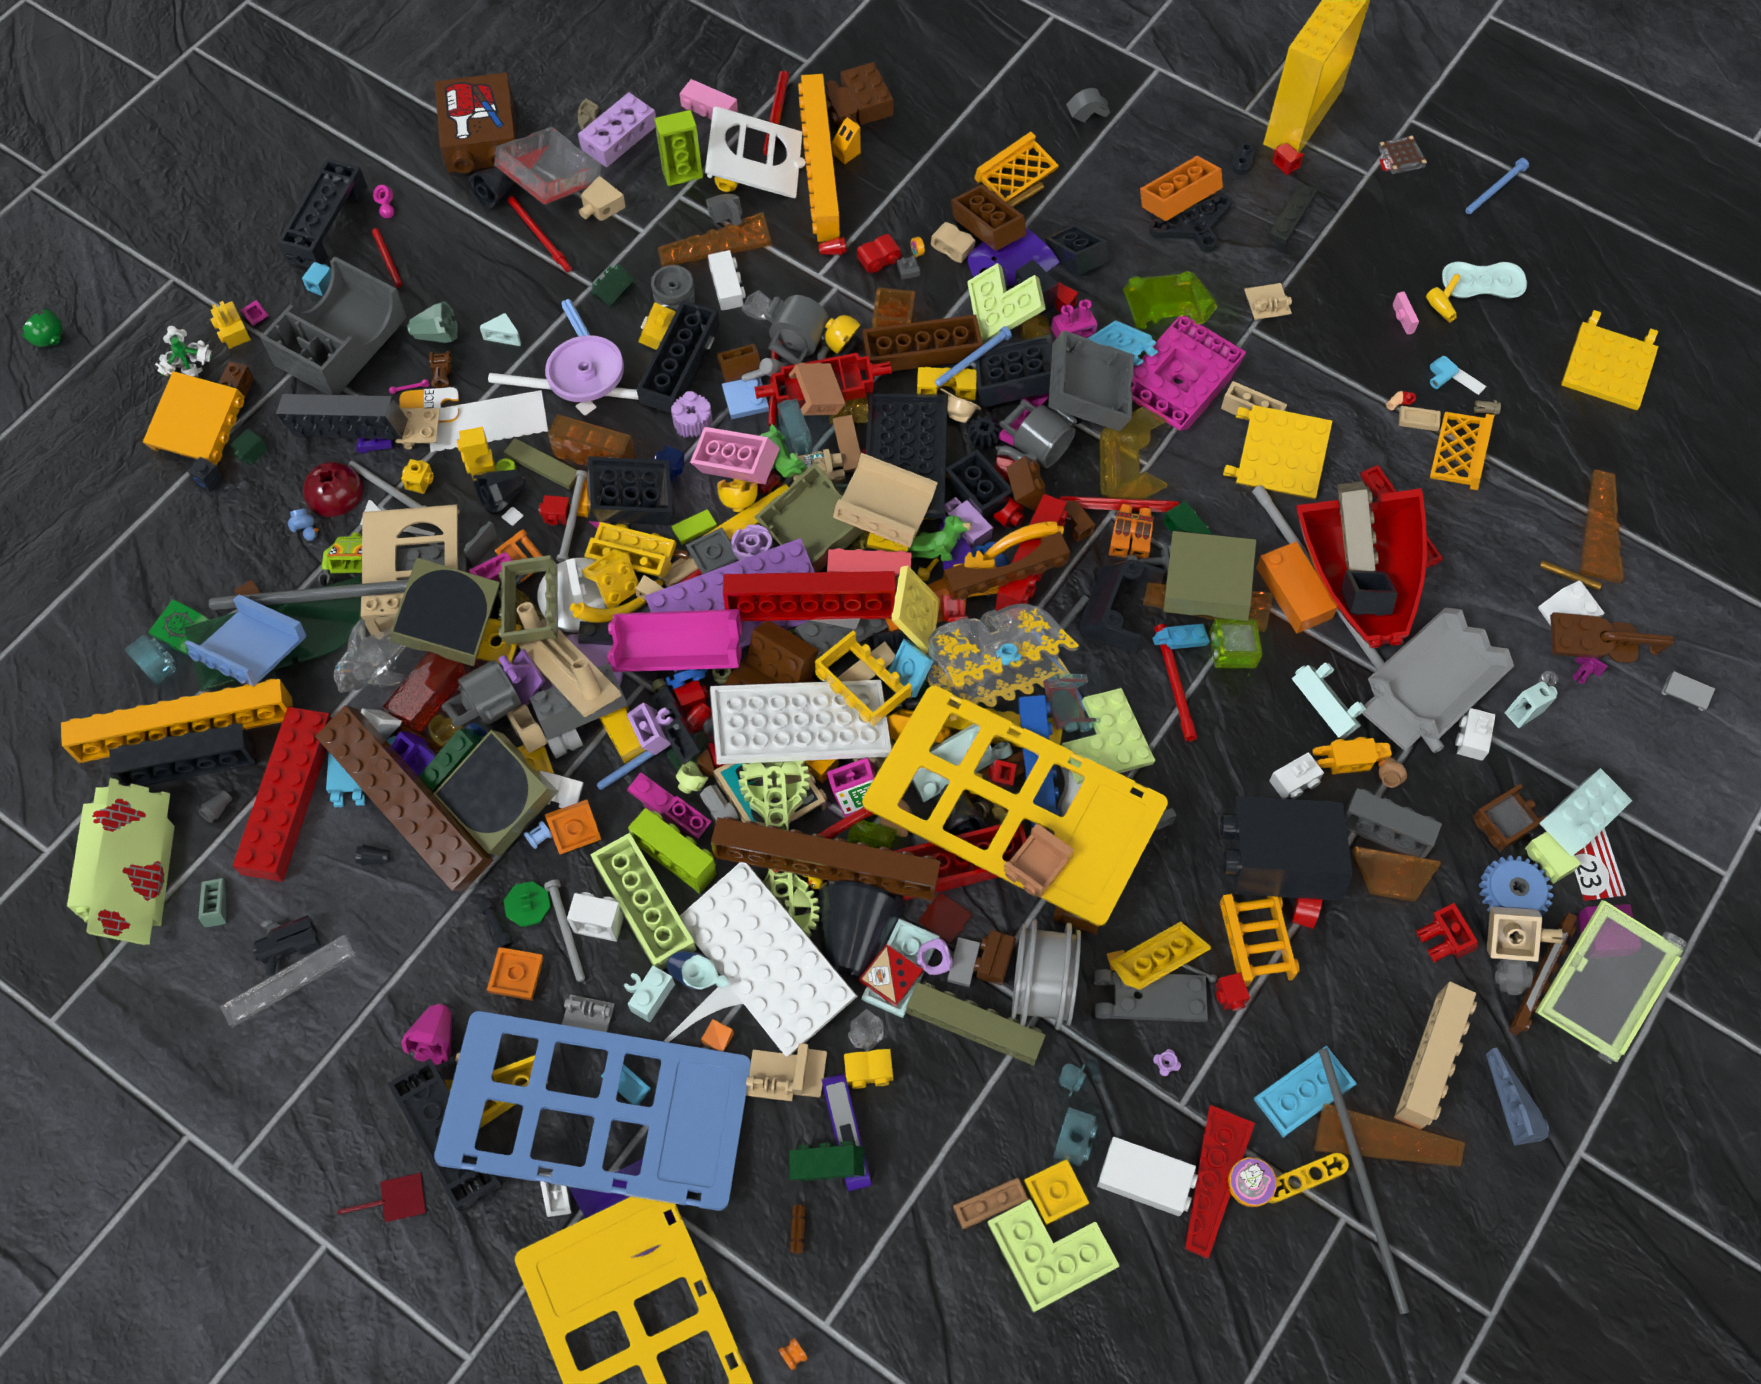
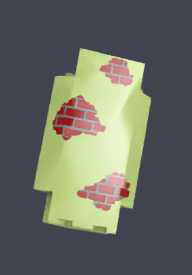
(122, 862)

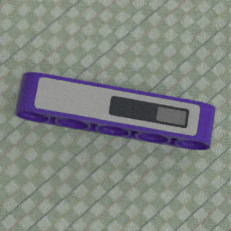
(844, 1121)

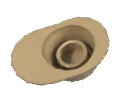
(960, 409)

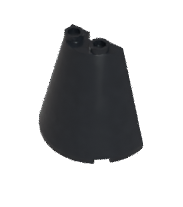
(855, 924)

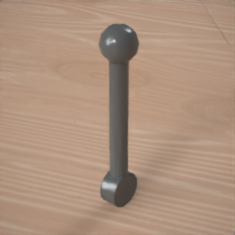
(1211, 977)

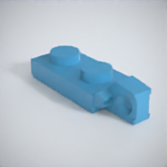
(1182, 636)

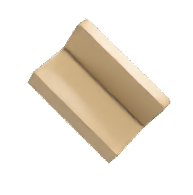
(809, 1071)

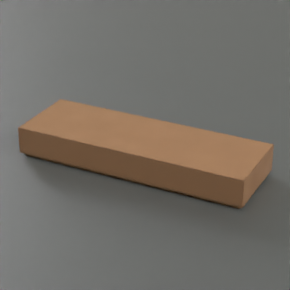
(847, 442)
(990, 1203)

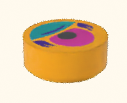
(917, 246)

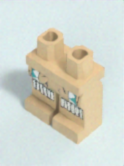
(826, 462)

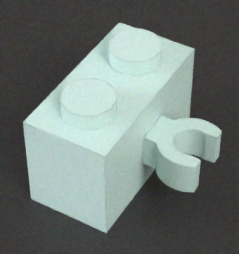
(649, 993)

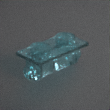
(1072, 1077)

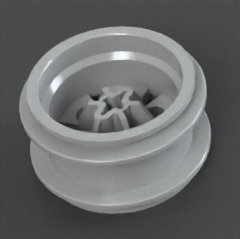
(1046, 974)

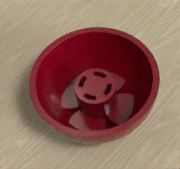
(332, 489)

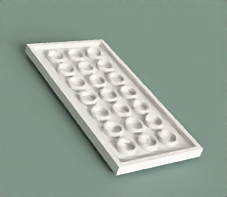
(795, 723)
(766, 958)

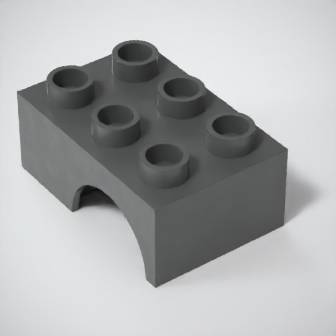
(338, 333)

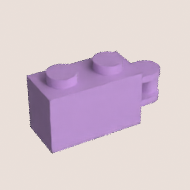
(981, 529)

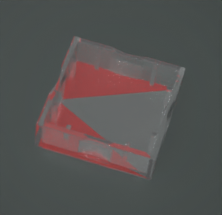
(547, 165)

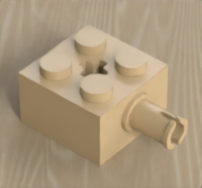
(1523, 944)

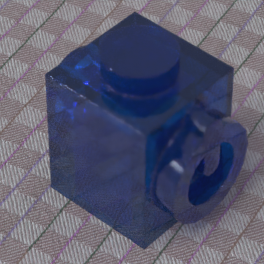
(675, 458)

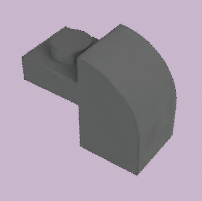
(1087, 103)
(725, 207)

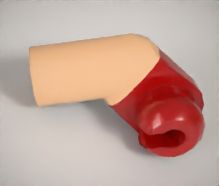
(1401, 398)

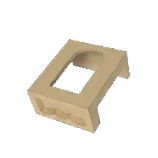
(371, 612)

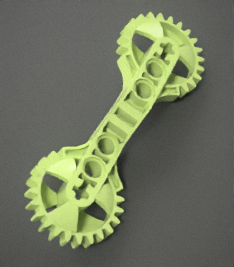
(782, 810)

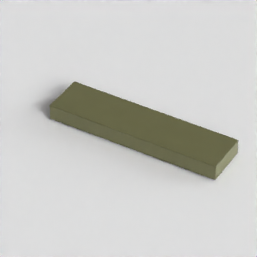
(541, 463)

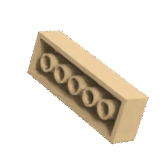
(1436, 1056)

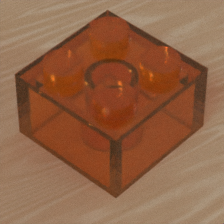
(893, 307)

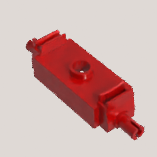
(847, 374)

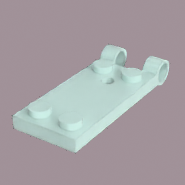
(953, 751)

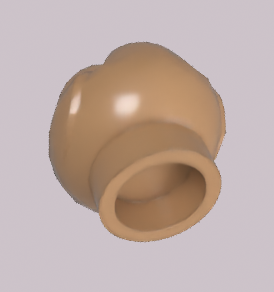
(1391, 772)

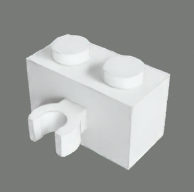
(1475, 734)
(1296, 777)

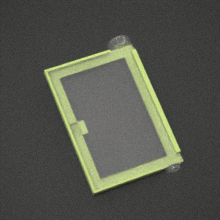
(1611, 981)

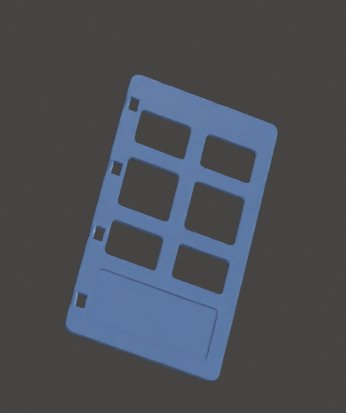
(690, 1124)

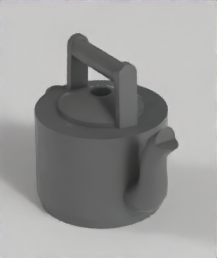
(797, 328)
(1041, 436)
(484, 694)

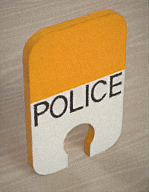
(432, 399)

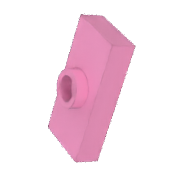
(1405, 313)

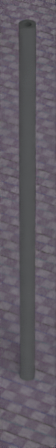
(1364, 1182)

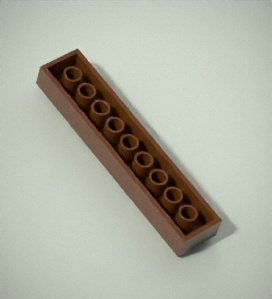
(404, 799)
(825, 858)

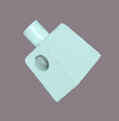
(1538, 696)

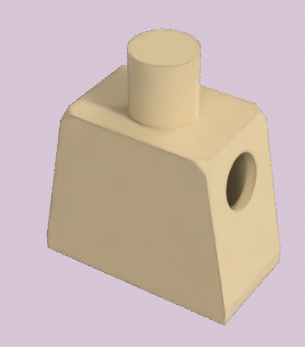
(601, 200)

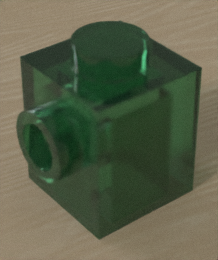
(248, 447)

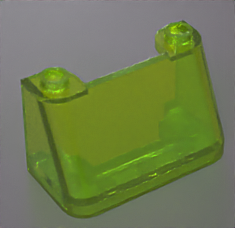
(1168, 297)

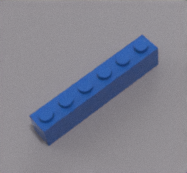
(1033, 717)

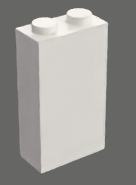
(1147, 1177)

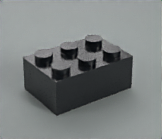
(979, 483)

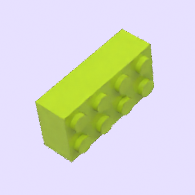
(678, 147)
(673, 850)

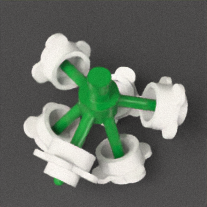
(172, 359)

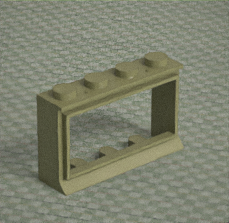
(508, 597)

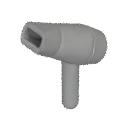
(767, 367)

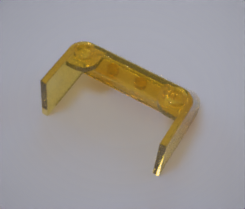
(1120, 458)

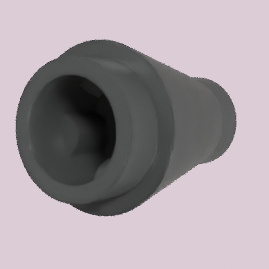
(214, 807)

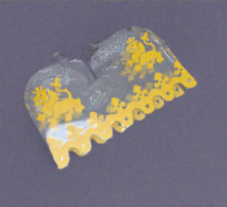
(969, 662)

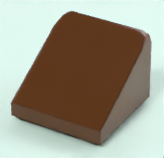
(705, 764)

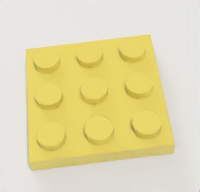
(915, 608)

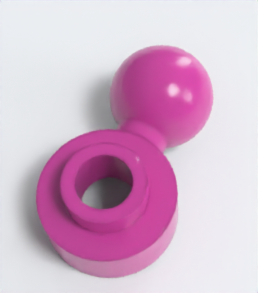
(383, 196)

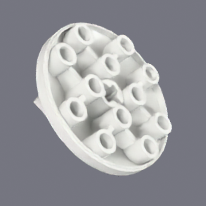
(572, 589)

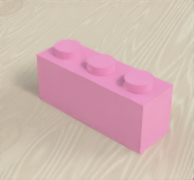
(703, 99)

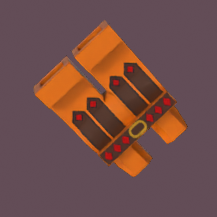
(1135, 527)

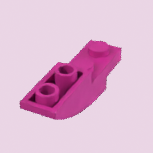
(669, 807)

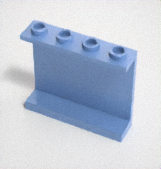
(249, 642)

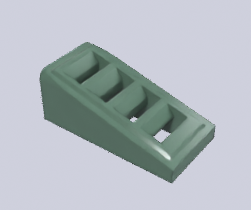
(216, 915)

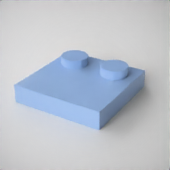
(742, 398)

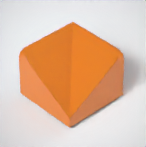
(717, 1036)

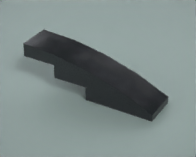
(679, 731)

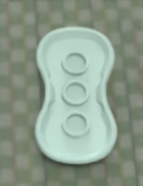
(1499, 279)

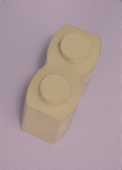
(952, 242)

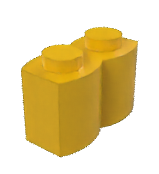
(868, 1068)

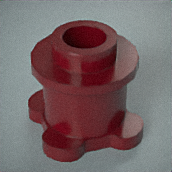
(772, 481)

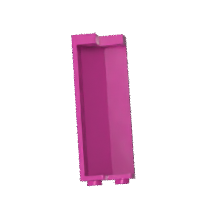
(675, 640)

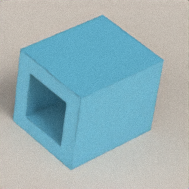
(317, 278)

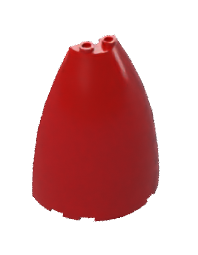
(1400, 551)

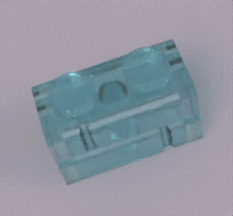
(150, 659)

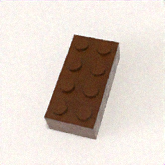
(988, 217)

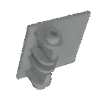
(587, 1013)

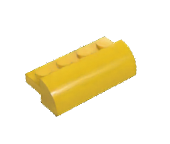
(646, 551)

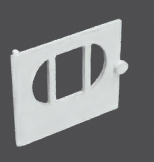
(725, 164)

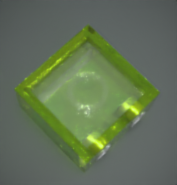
(1235, 643)

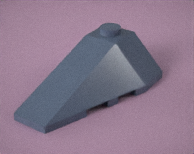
(1520, 1110)

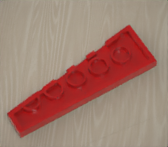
(1222, 1147)

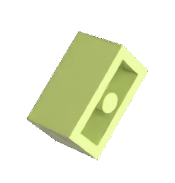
(1551, 857)

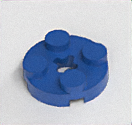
(680, 677)

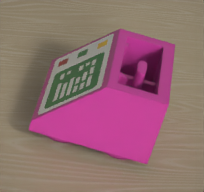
(851, 784)

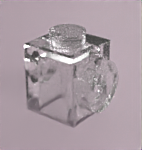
(1513, 976)
(866, 1030)

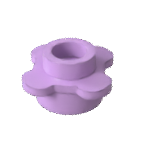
(1169, 1056)

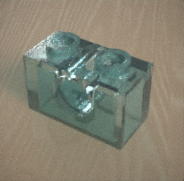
(1075, 1122)

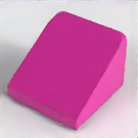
(254, 313)

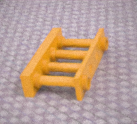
(1241, 951)

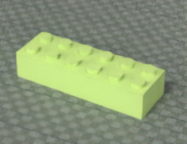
(642, 900)

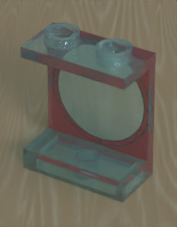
(1066, 703)

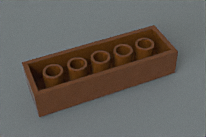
(923, 342)

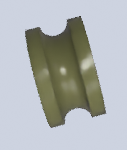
(721, 679)

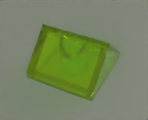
(872, 834)

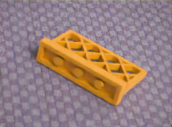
(1009, 155)
(1477, 456)

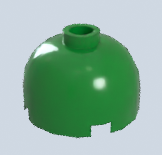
(43, 329)

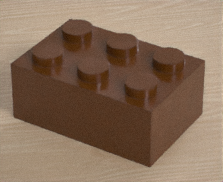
(868, 92)
(781, 654)

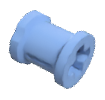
(538, 835)

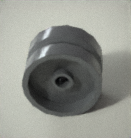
(672, 285)

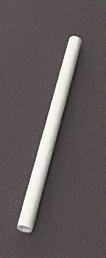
(543, 384)

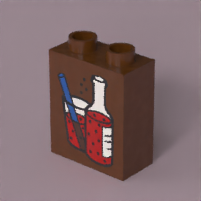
(474, 119)

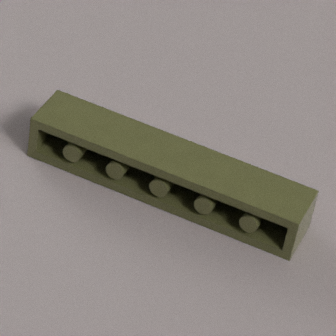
(975, 1023)

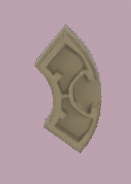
(587, 113)

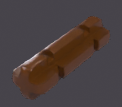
(797, 1229)

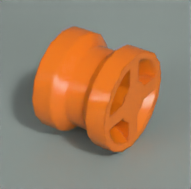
(793, 1354)

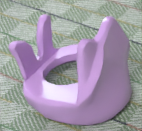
(947, 961)

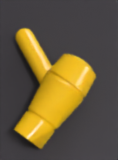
(1440, 301)

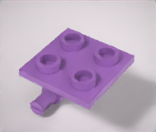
(523, 675)

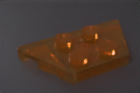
(1394, 873)

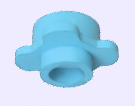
(1009, 649)

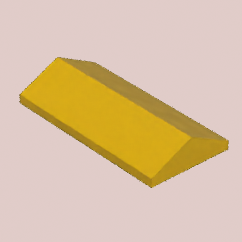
(1159, 956)

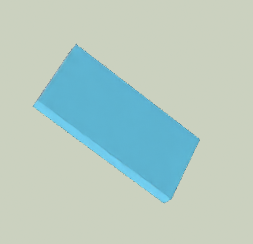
(1301, 1093)

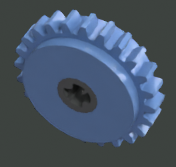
(1515, 885)

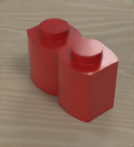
(878, 253)

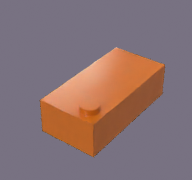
(1181, 188)
(1296, 587)

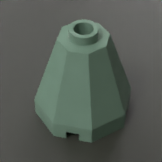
(434, 324)

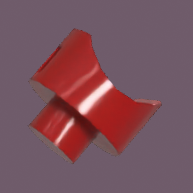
(1010, 514)

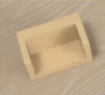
(526, 728)

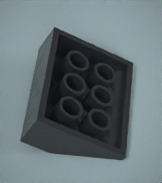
(1014, 371)
(628, 490)

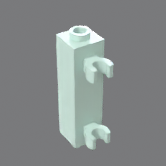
(1325, 700)

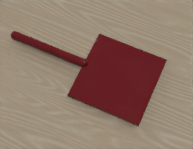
(400, 1198)

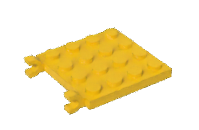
(1610, 364)
(1282, 451)

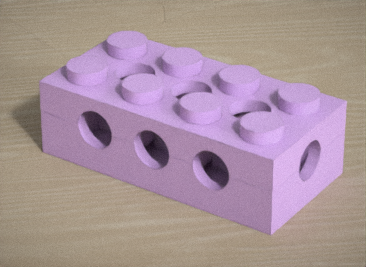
(617, 129)

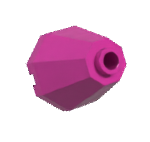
(430, 1035)

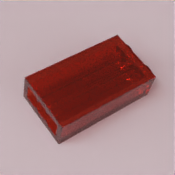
(425, 691)

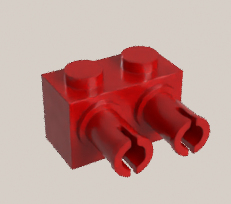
(1453, 927)

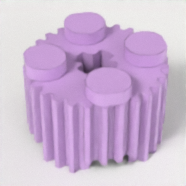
(691, 414)

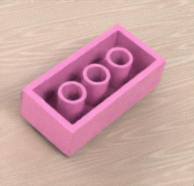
(735, 455)

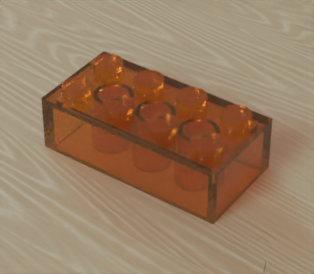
(578, 440)

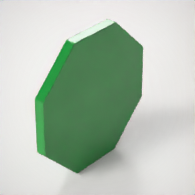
(527, 904)

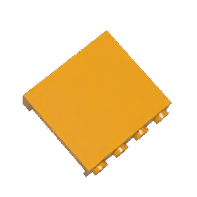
(194, 417)

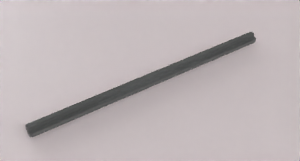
(314, 594)

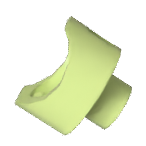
(690, 778)

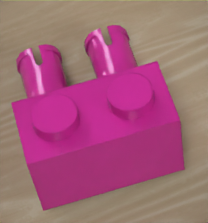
(1075, 321)

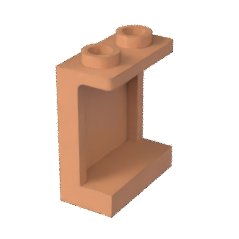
(818, 388)
(1038, 861)

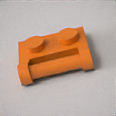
(514, 551)

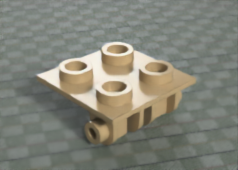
(1268, 301)
(420, 426)
(771, 1075)

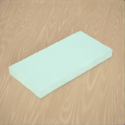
(906, 940)

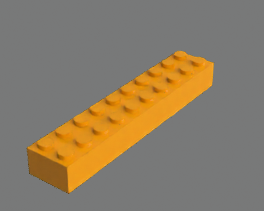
(818, 157)
(246, 705)

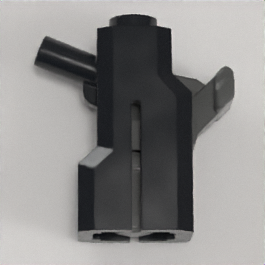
(285, 940)

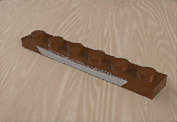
(1540, 981)

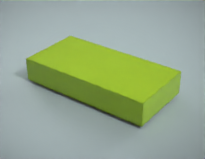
(694, 527)

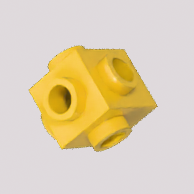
(417, 476)

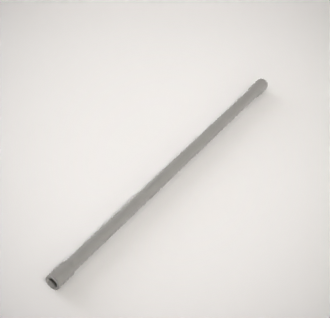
(1266, 501)

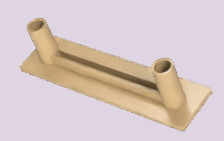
(567, 667)

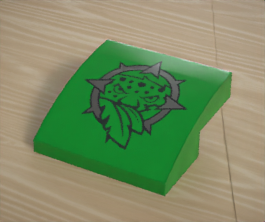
(171, 625)

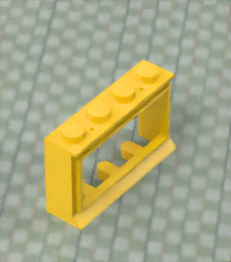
(877, 666)

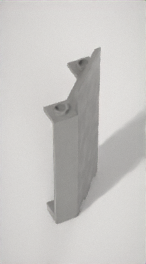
(1434, 679)

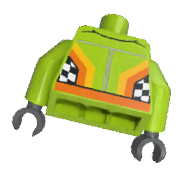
(342, 557)

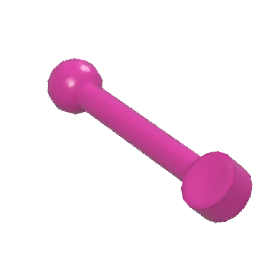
(425, 383)

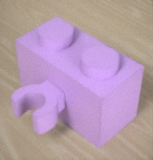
(649, 727)

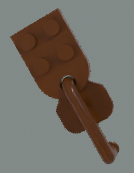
(1596, 637)

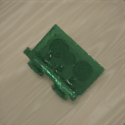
(613, 284)

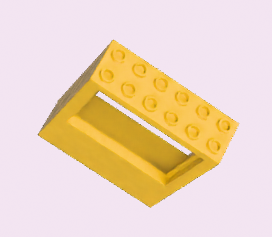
(1315, 71)

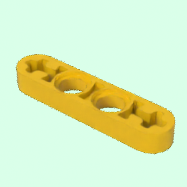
(1306, 1180)

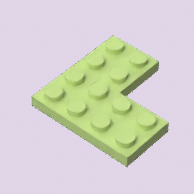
(999, 307)
(1118, 738)
(1049, 1269)

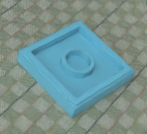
(911, 665)

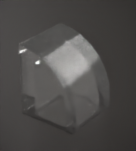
(756, 305)

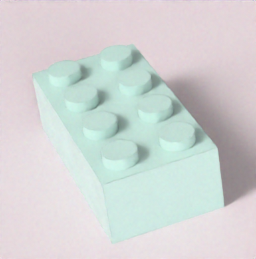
(1585, 812)

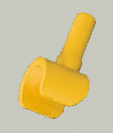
(923, 573)

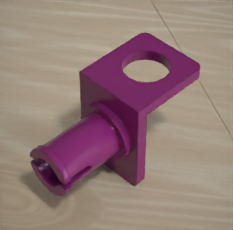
(1588, 666)

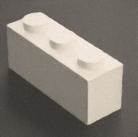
(726, 280)

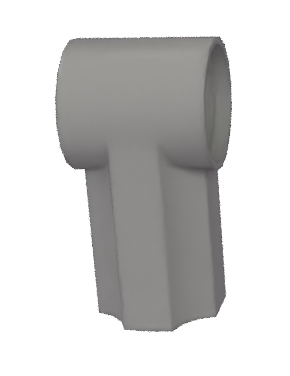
(717, 804)

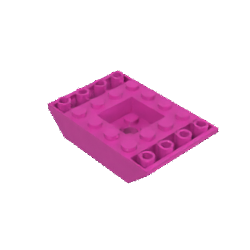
(1189, 354)

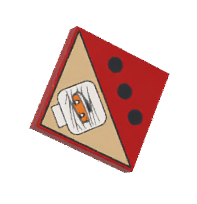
(891, 975)

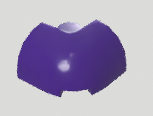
(413, 751)

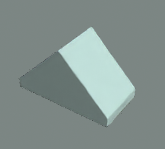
(500, 330)

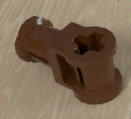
(441, 367)

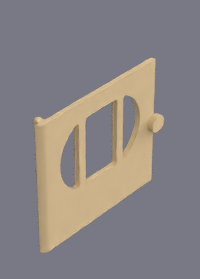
(381, 538)

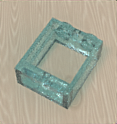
(794, 428)

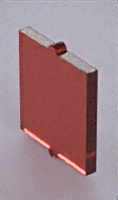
(945, 918)

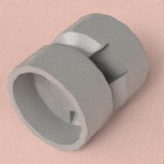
(563, 742)

